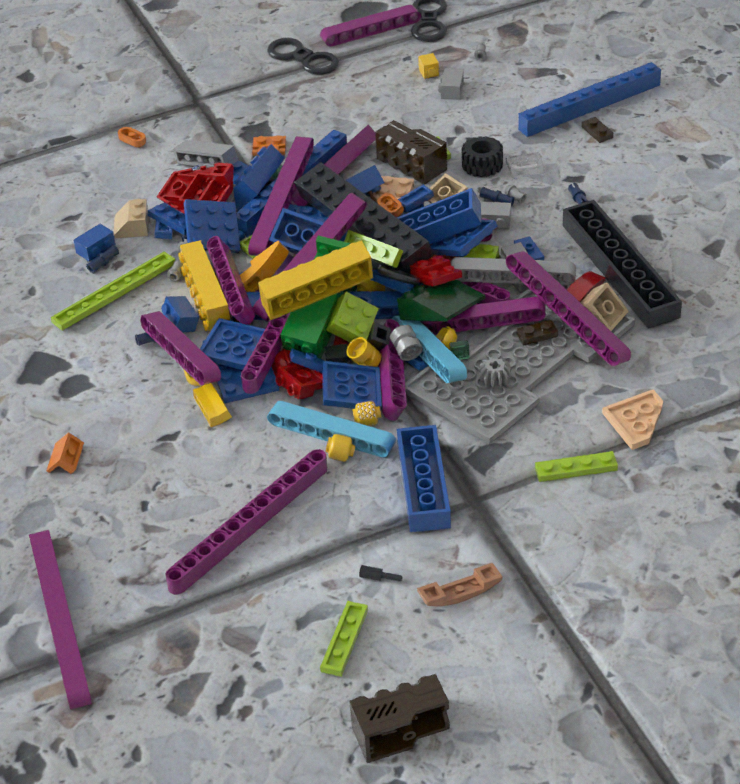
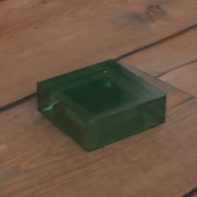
(460, 349)

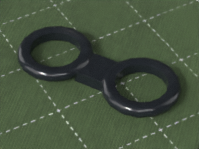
(429, 18)
(303, 55)
(395, 274)

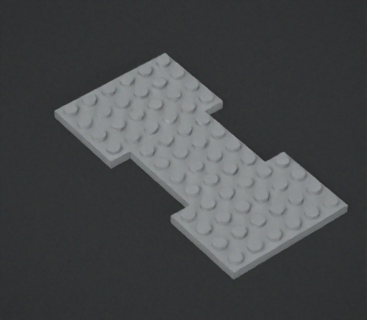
(490, 410)

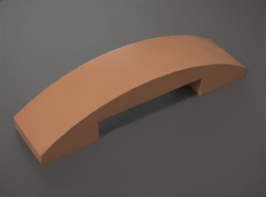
(462, 589)

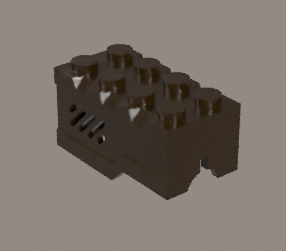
(411, 151)
(398, 718)

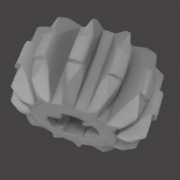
(495, 371)

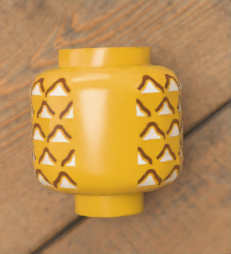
(366, 413)

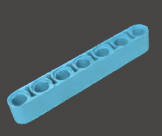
(436, 353)
(323, 426)

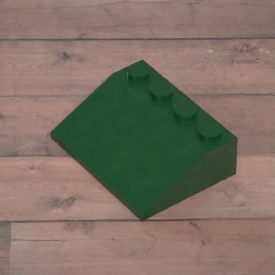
(438, 301)

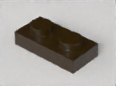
(597, 129)
(537, 332)

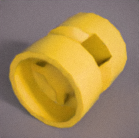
(363, 352)

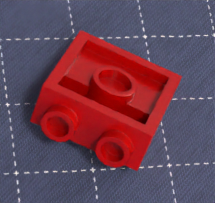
(435, 271)
(299, 380)

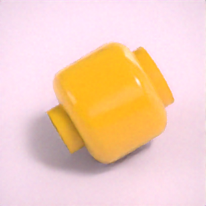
(340, 447)

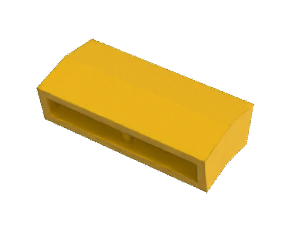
(211, 404)

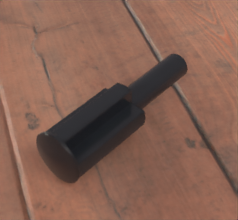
(377, 573)

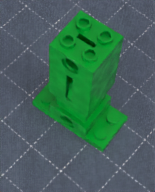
(307, 326)

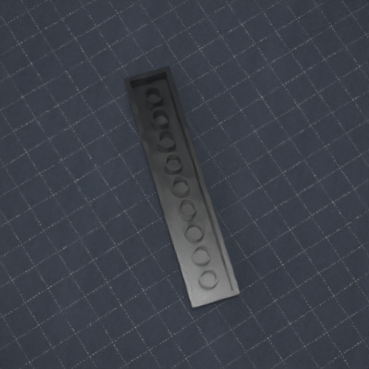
(326, 192)
(622, 264)

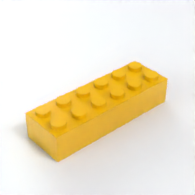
(315, 280)
(203, 284)

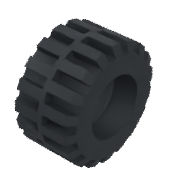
(482, 156)

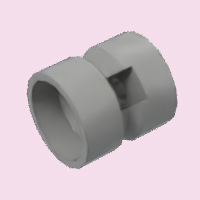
(406, 343)

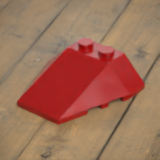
(202, 184)

